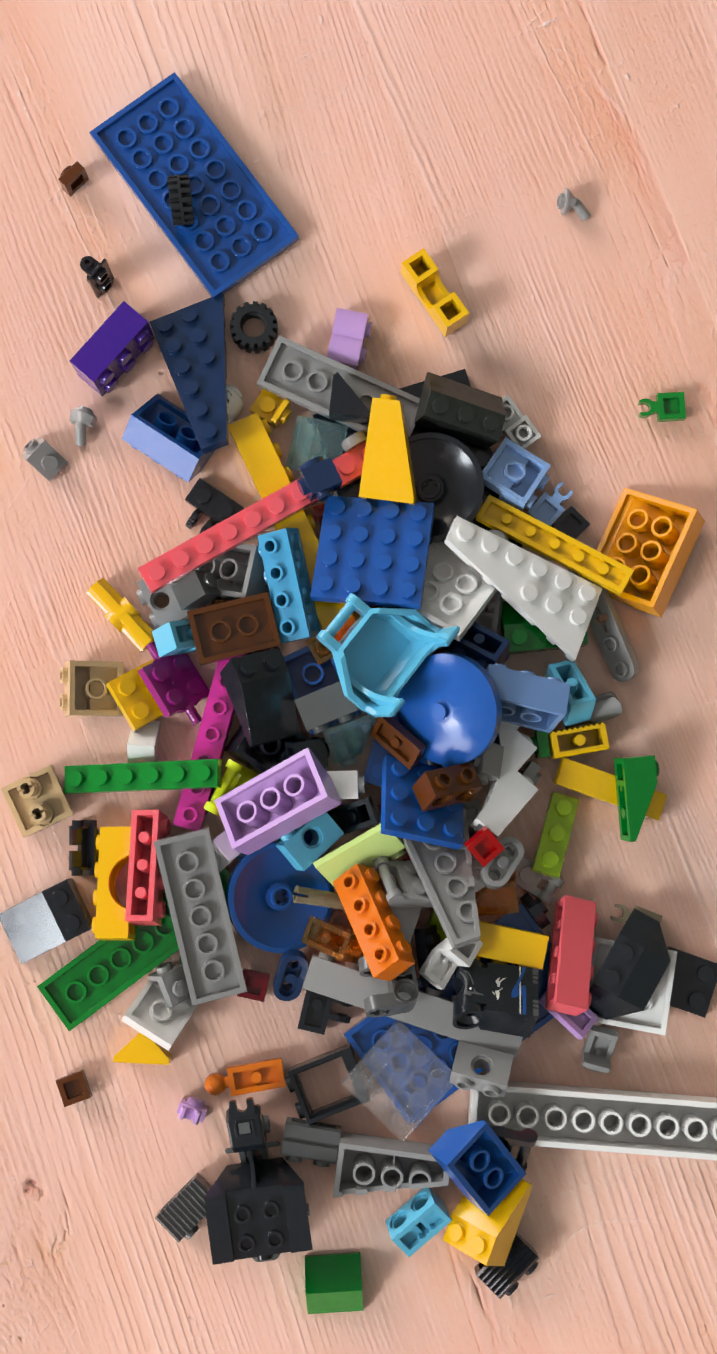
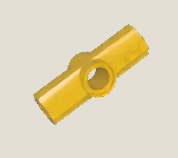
(121, 614)

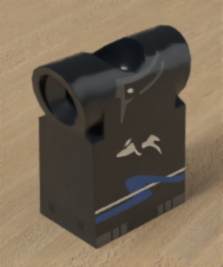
(496, 998)

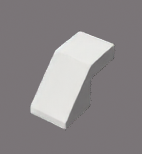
(444, 960)

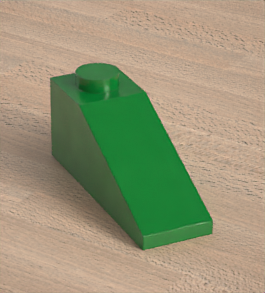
(635, 787)

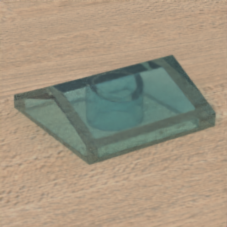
(315, 439)

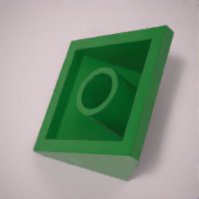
(333, 1283)

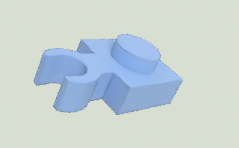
(548, 508)

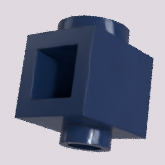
(319, 479)

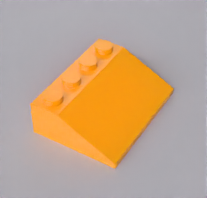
(653, 541)

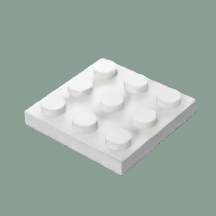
(453, 591)
(656, 1013)

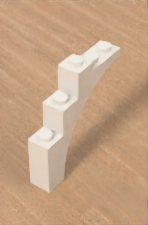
(513, 789)

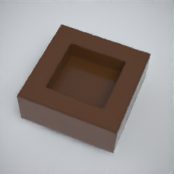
(73, 178)
(73, 1088)

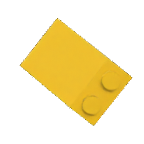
(491, 1236)

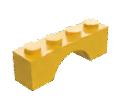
(113, 850)

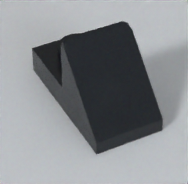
(355, 815)

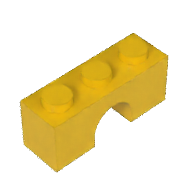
(426, 284)

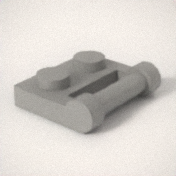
(411, 888)

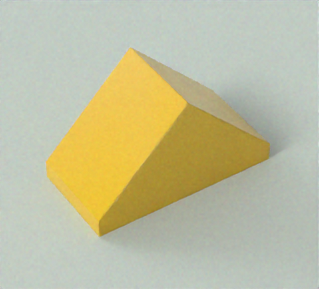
(143, 1051)

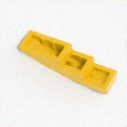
(599, 785)

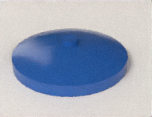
(451, 708)
(262, 900)

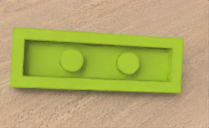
(555, 835)

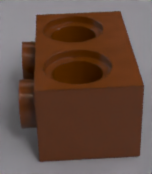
(447, 786)

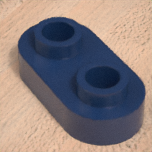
(290, 972)

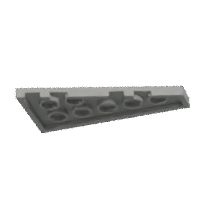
(450, 886)

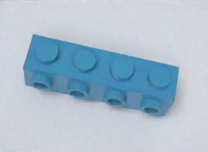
(288, 584)

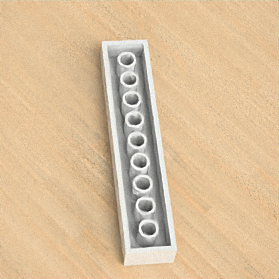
(604, 1119)

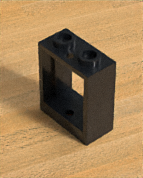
(294, 1084)

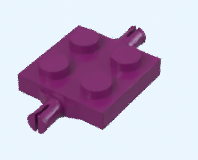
(174, 684)

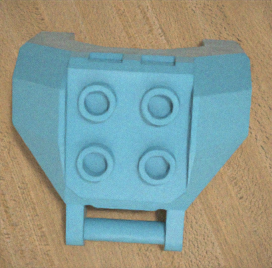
(381, 652)

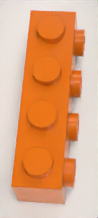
(374, 922)

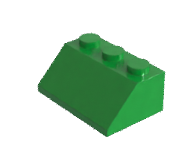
(523, 635)

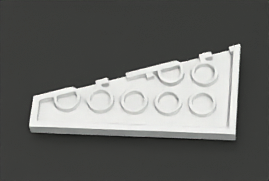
(536, 588)

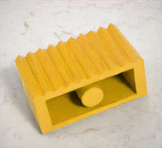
(578, 740)

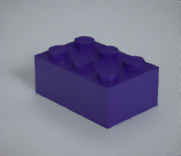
(113, 349)

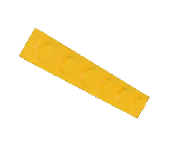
(555, 545)

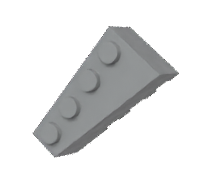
(385, 1164)

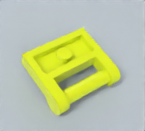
(233, 777)

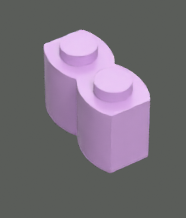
(348, 337)

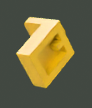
(272, 408)

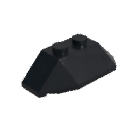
(630, 968)

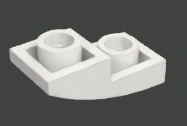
(516, 426)

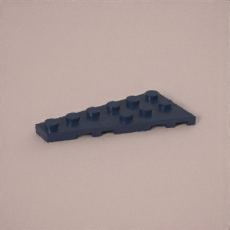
(197, 360)

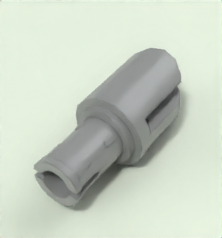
(605, 708)

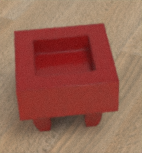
(484, 846)

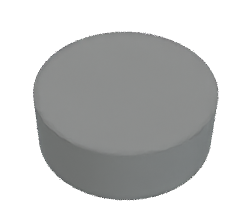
(354, 440)

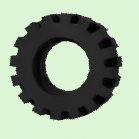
(180, 199)
(248, 312)

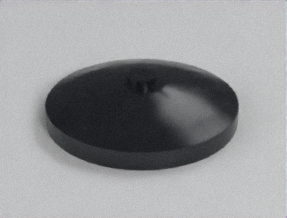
(448, 477)

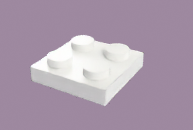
(153, 1017)

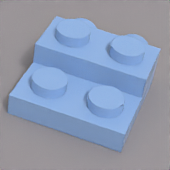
(515, 475)

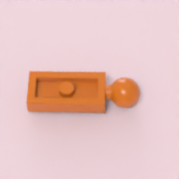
(248, 1078)

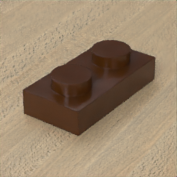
(398, 741)

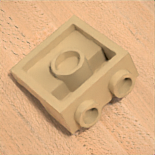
(87, 689)

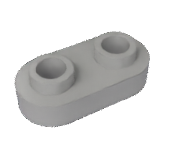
(503, 865)

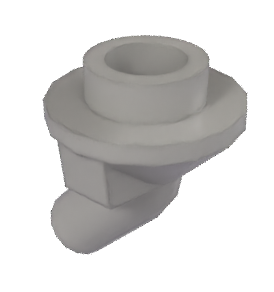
(567, 202)
(82, 418)

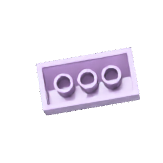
(277, 802)

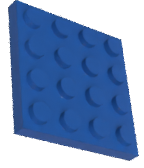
(373, 552)

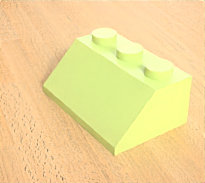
(360, 850)

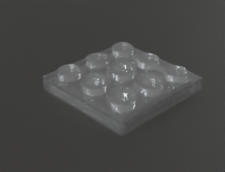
(399, 1080)

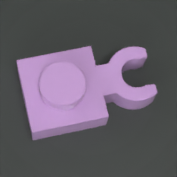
(192, 1109)

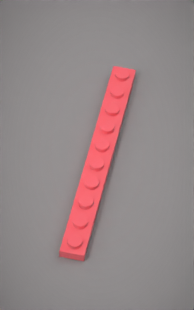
(241, 527)

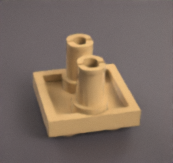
(37, 801)

